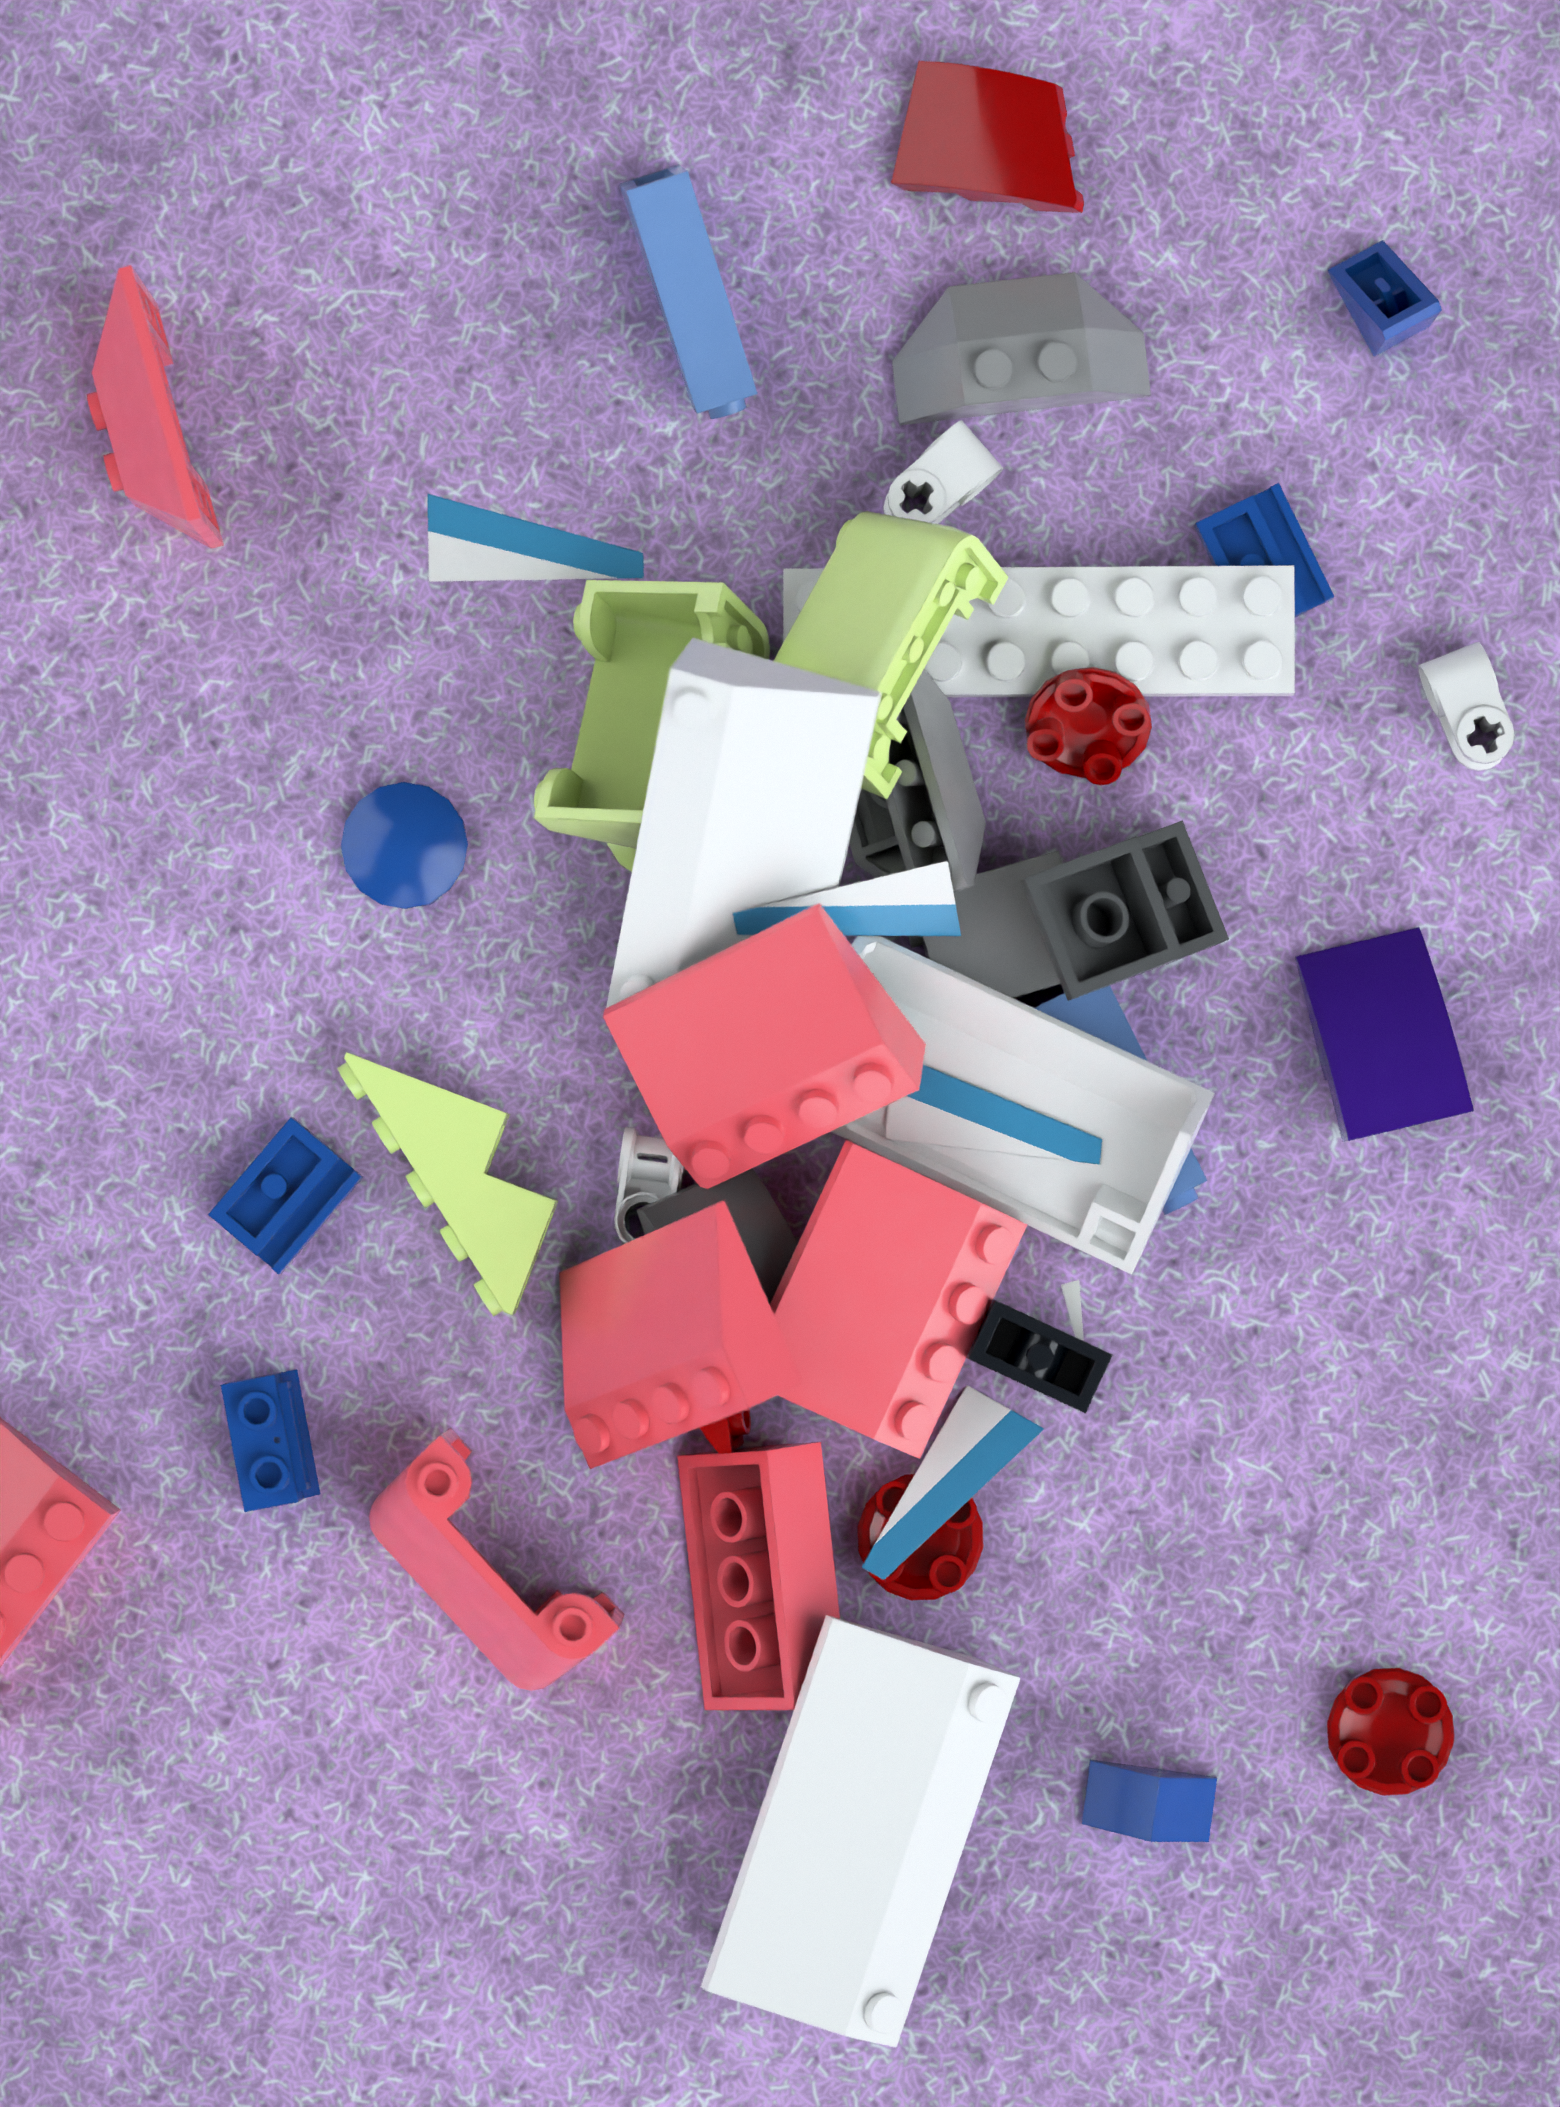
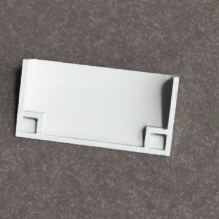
(740, 804)
(1058, 1071)
(860, 1831)

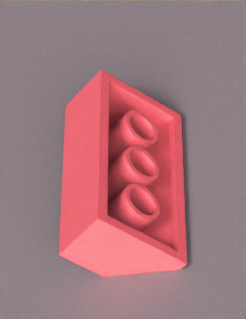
(757, 1570)

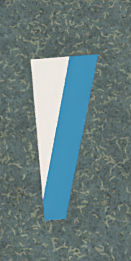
(492, 546)
(891, 905)
(968, 1117)
(964, 1457)

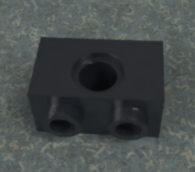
(1039, 1356)

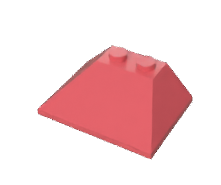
(141, 415)

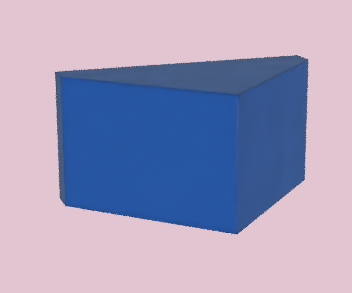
(1384, 297)
(1149, 1802)

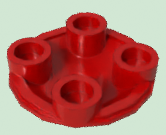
(1088, 724)
(940, 1562)
(1390, 1731)

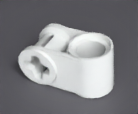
(946, 474)
(1463, 694)
(643, 1180)

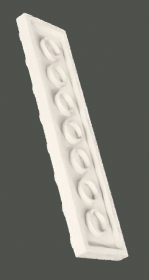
(1151, 624)

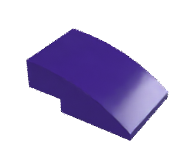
(1383, 1034)

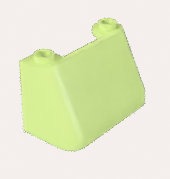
(884, 613)
(635, 639)

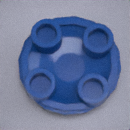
(404, 845)

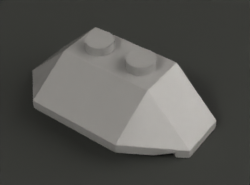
(1018, 351)
(934, 803)

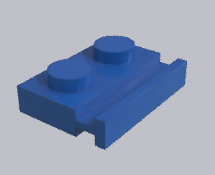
(1266, 534)
(285, 1195)

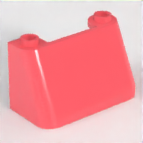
(520, 1642)

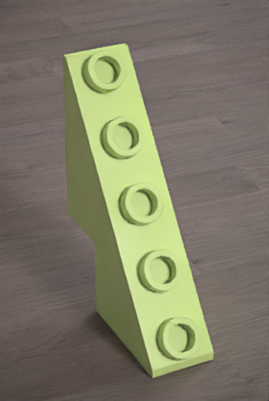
(451, 1152)

